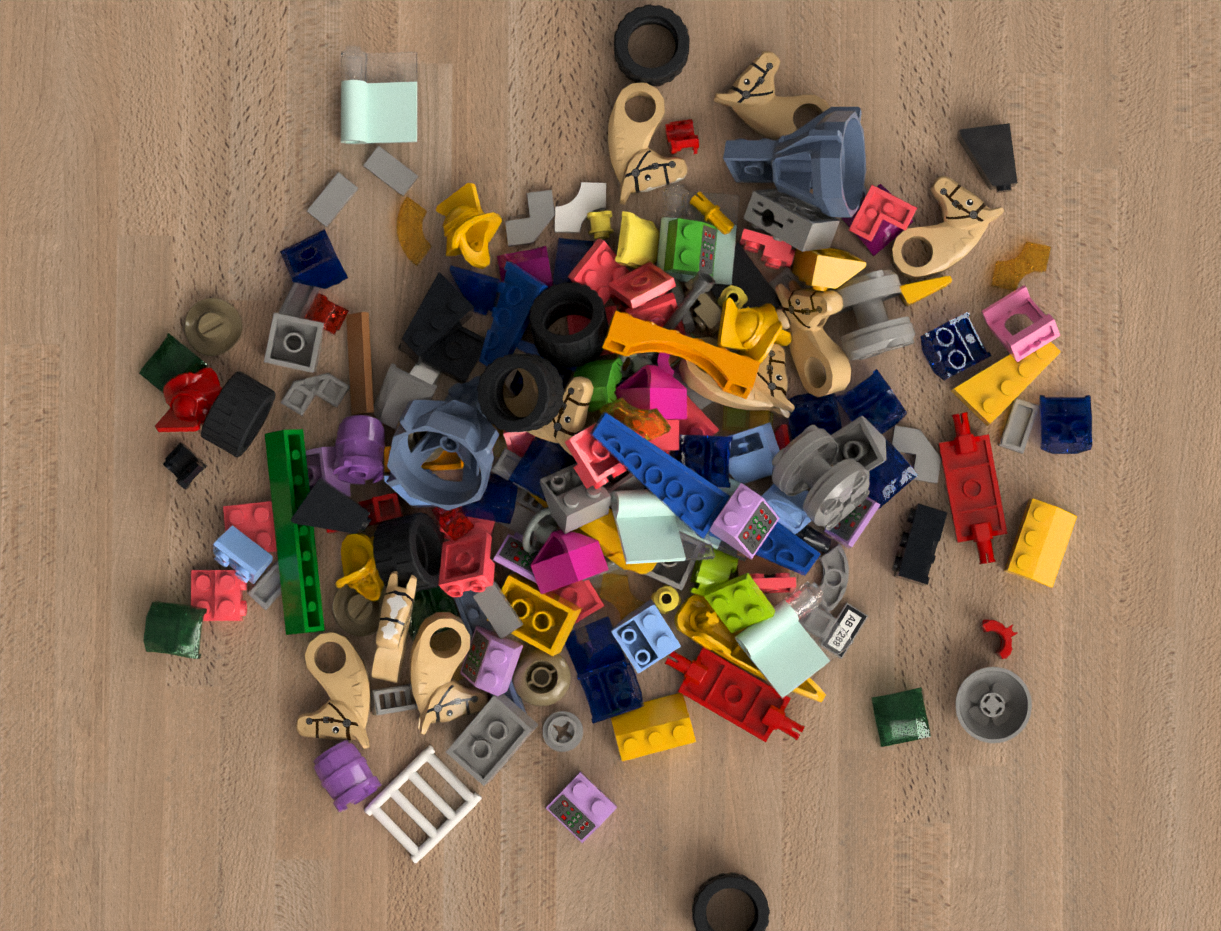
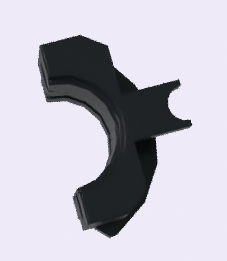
(184, 465)

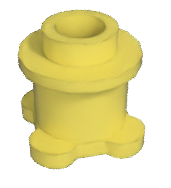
(600, 224)
(733, 290)
(675, 599)

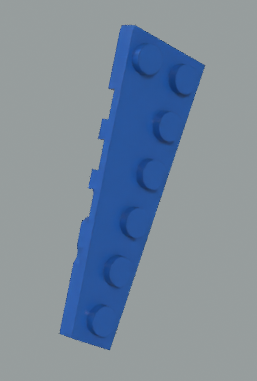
(674, 484)

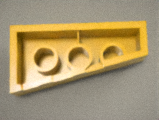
(1002, 382)

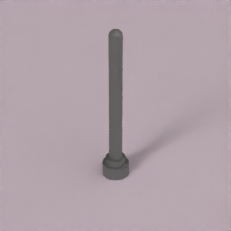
(701, 283)

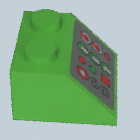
(690, 247)

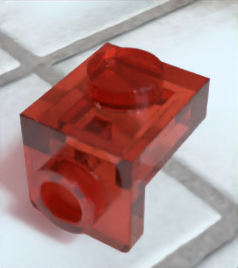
(453, 522)

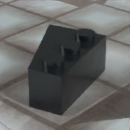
(436, 319)
(919, 544)

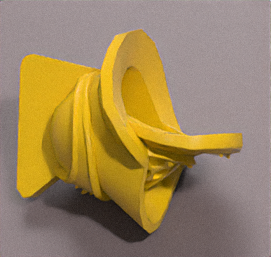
(467, 226)
(751, 330)
(360, 566)

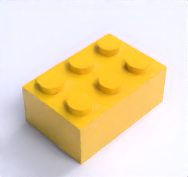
(545, 616)

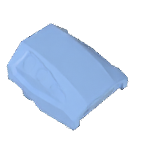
(788, 508)

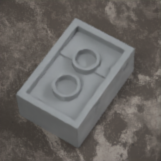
(791, 220)
(492, 738)

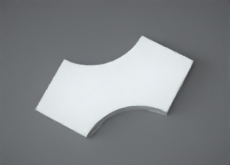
(589, 199)

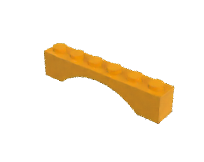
(730, 370)

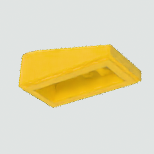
(916, 291)

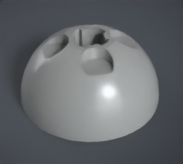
(1007, 702)

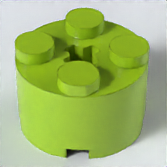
(712, 572)

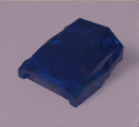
(953, 347)
(873, 400)
(814, 411)
(1065, 424)
(706, 456)
(538, 462)
(890, 476)
(604, 690)

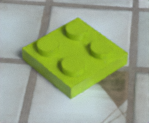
(739, 603)

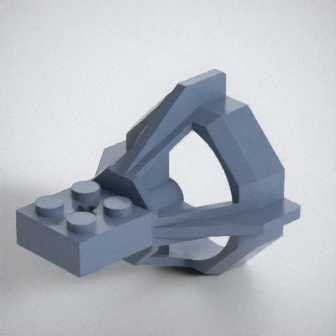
(818, 156)
(454, 426)

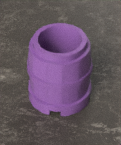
(359, 450)
(345, 775)

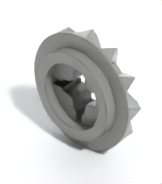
(574, 728)

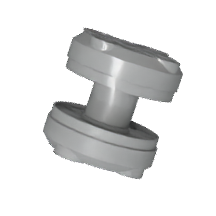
(875, 331)
(808, 464)

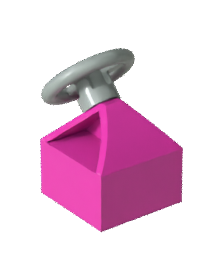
(652, 387)
(562, 556)

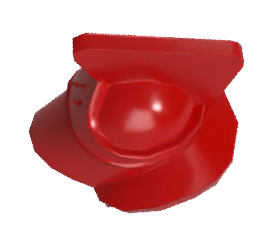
(189, 400)

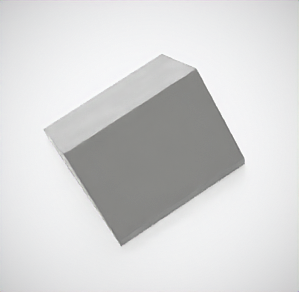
(860, 442)

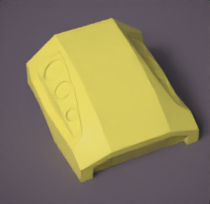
(637, 241)

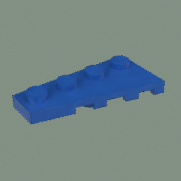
(511, 313)
(786, 550)

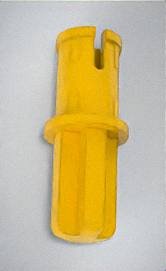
(712, 213)

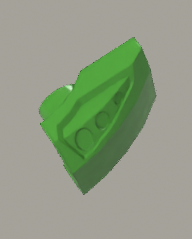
(604, 378)

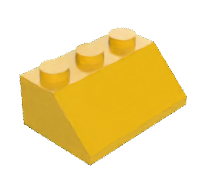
(826, 267)
(1040, 542)
(654, 727)

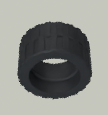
(651, 15)
(560, 302)
(492, 399)
(238, 414)
(410, 547)
(726, 881)

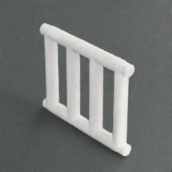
(452, 816)

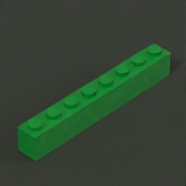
(294, 541)

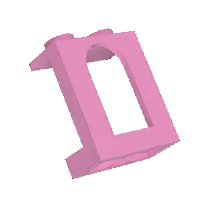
(1029, 339)

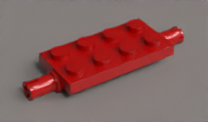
(972, 488)
(734, 694)

